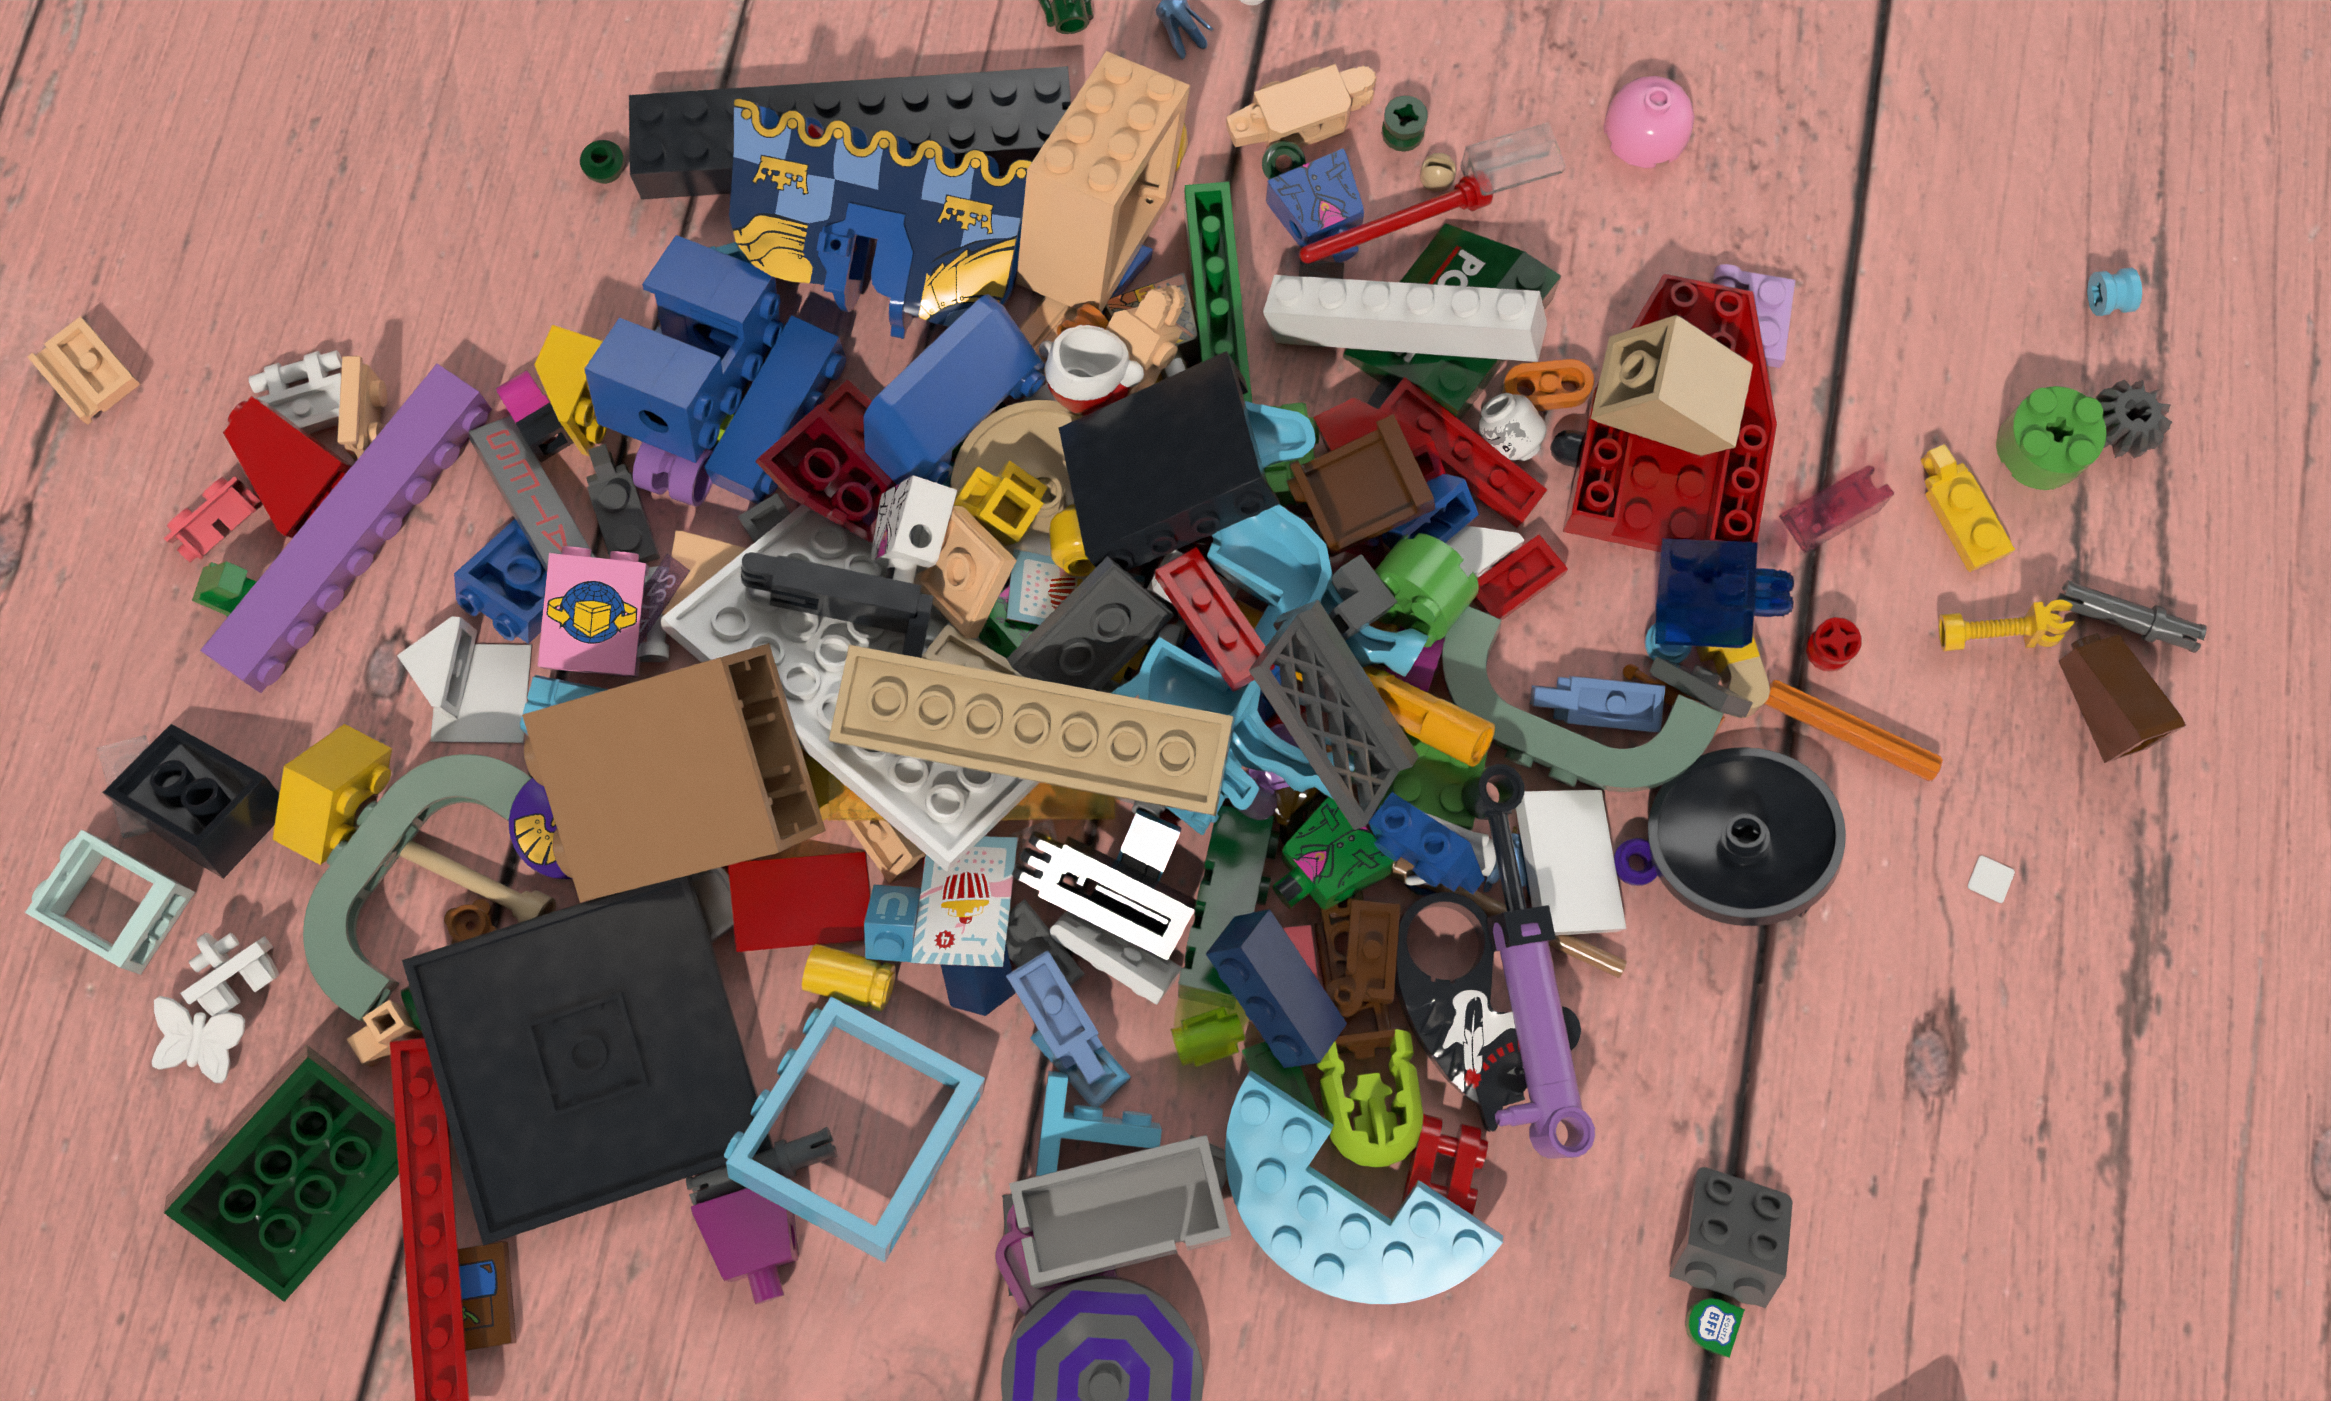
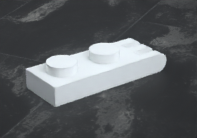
(1128, 963)

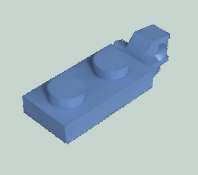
(1603, 702)
(1058, 1015)

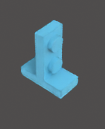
(1087, 1124)

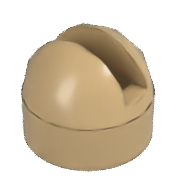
(1437, 177)

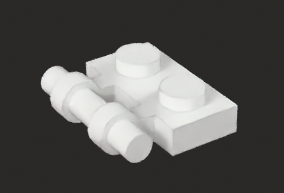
(309, 405)

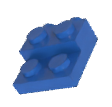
(505, 585)
(1428, 845)

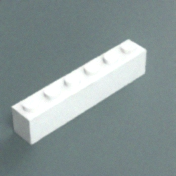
(1406, 317)

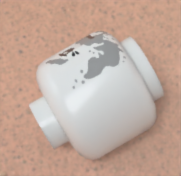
(1512, 426)

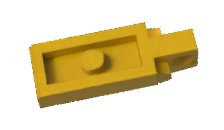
(1964, 510)

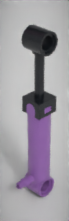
(1531, 984)

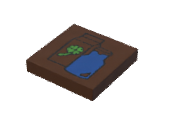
(486, 1296)

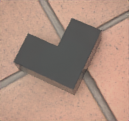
(1363, 596)

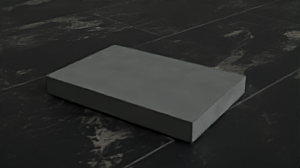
(1092, 630)

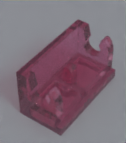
(1835, 509)

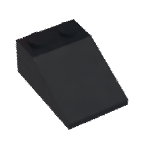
(197, 799)

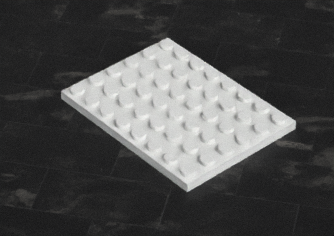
(929, 802)

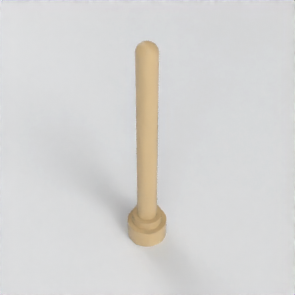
(523, 905)

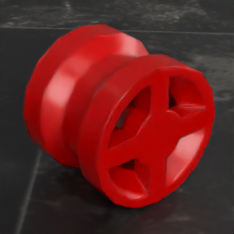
(1840, 636)

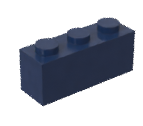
(1276, 988)

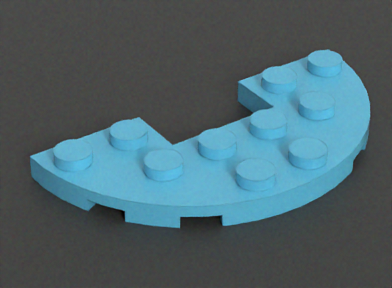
(1326, 1231)

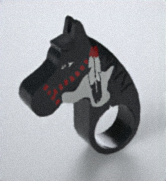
(1456, 1022)

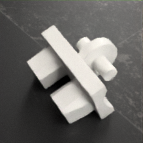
(212, 990)

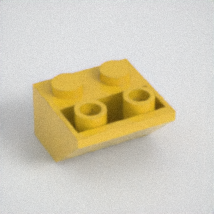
(565, 382)

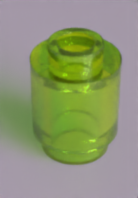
(1207, 1037)

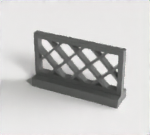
(1356, 712)

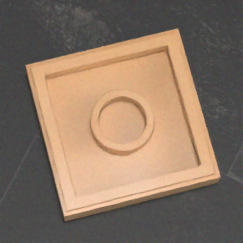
(967, 574)

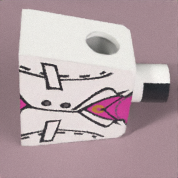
(911, 527)

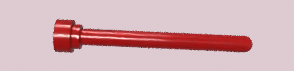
(1465, 195)

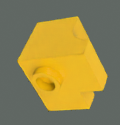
(1002, 502)

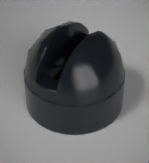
(1567, 447)

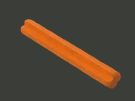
(1854, 730)

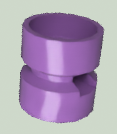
(663, 471)

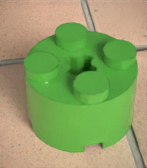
(2051, 437)
(1427, 584)

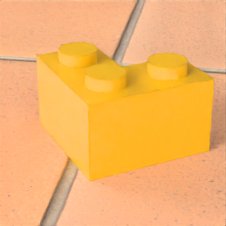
(325, 789)

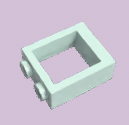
(145, 928)

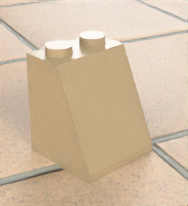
(1673, 387)

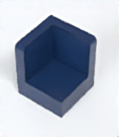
(978, 987)

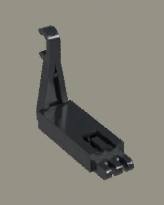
(842, 595)

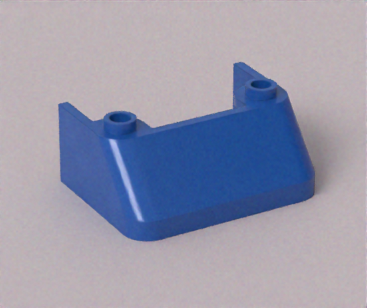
(950, 392)

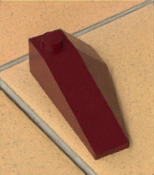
(828, 473)

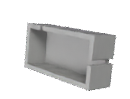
(1120, 1211)

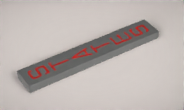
(526, 488)

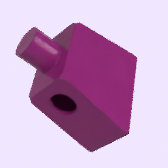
(749, 1239)

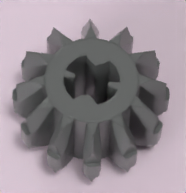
(2133, 418)

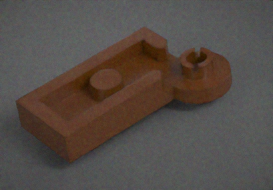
(1369, 957)

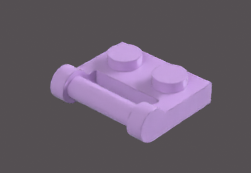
(1773, 306)

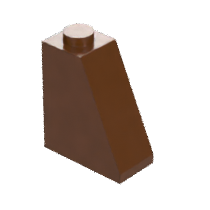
(2118, 697)

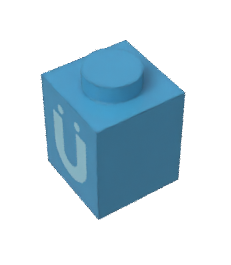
(891, 923)

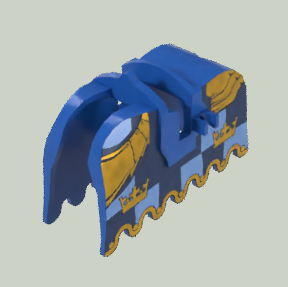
(938, 226)

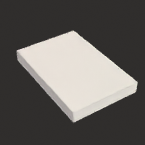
(1571, 860)

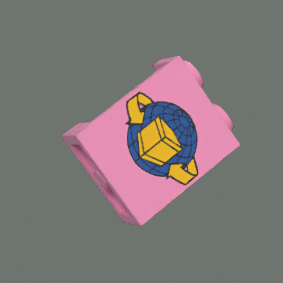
(592, 612)

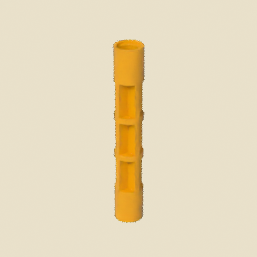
(1420, 713)

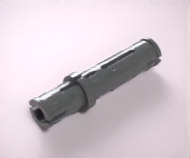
(2148, 622)
(782, 1159)

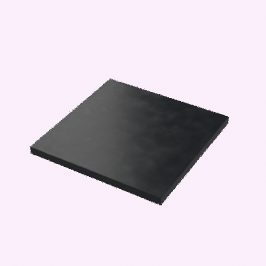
(584, 1055)

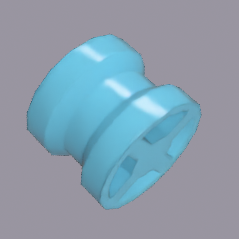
(2114, 291)

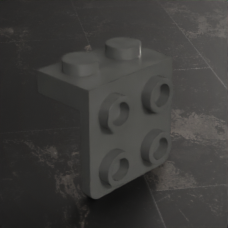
(1735, 1238)

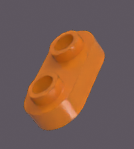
(1546, 382)

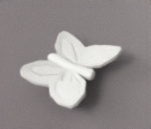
(195, 1041)

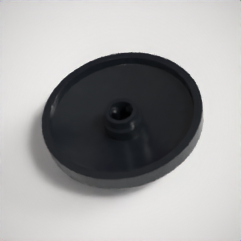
(1747, 836)

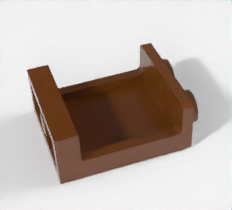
(1362, 488)

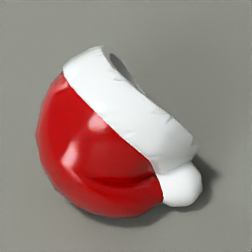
(1090, 369)

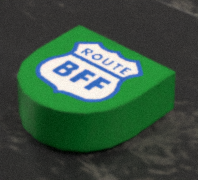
(1714, 1325)

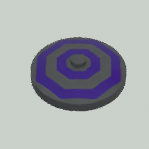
(1102, 1344)

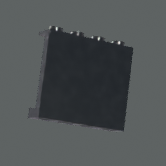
(1166, 465)

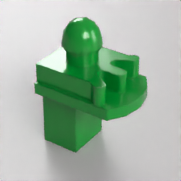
(222, 587)

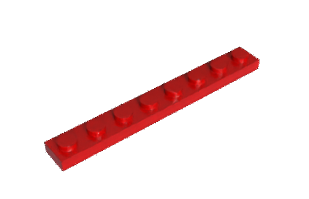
(428, 1227)

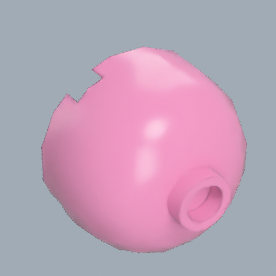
(1649, 121)

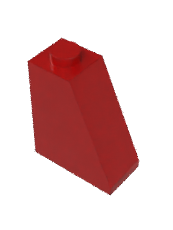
(1356, 419)
(283, 463)

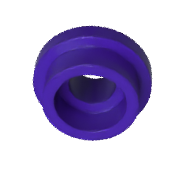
(1640, 848)

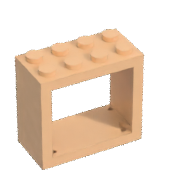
(1095, 182)

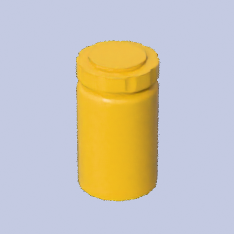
(848, 977)

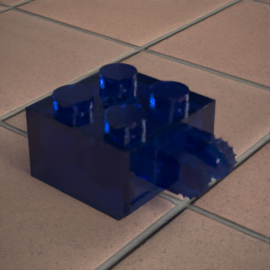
(1714, 592)

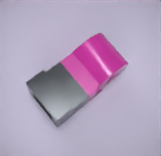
(533, 416)

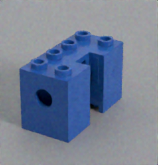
(690, 371)

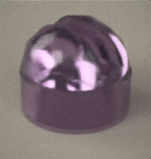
(1263, 804)

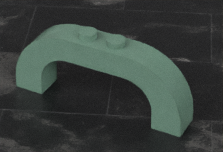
(1566, 753)
(371, 852)

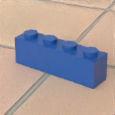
(779, 397)

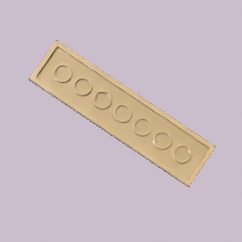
(1032, 729)

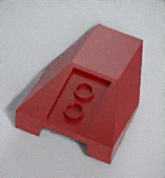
(1648, 491)

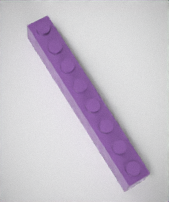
(348, 529)

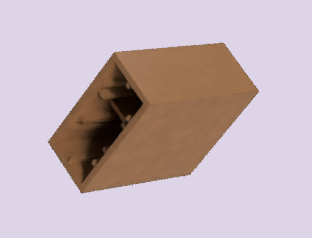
(673, 774)

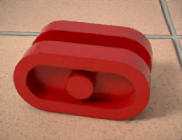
(1466, 1153)

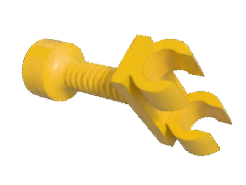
(2038, 620)

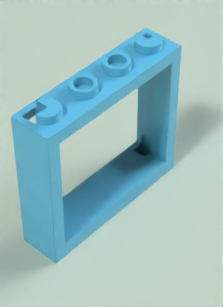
(871, 1239)

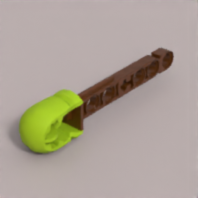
(1376, 1135)

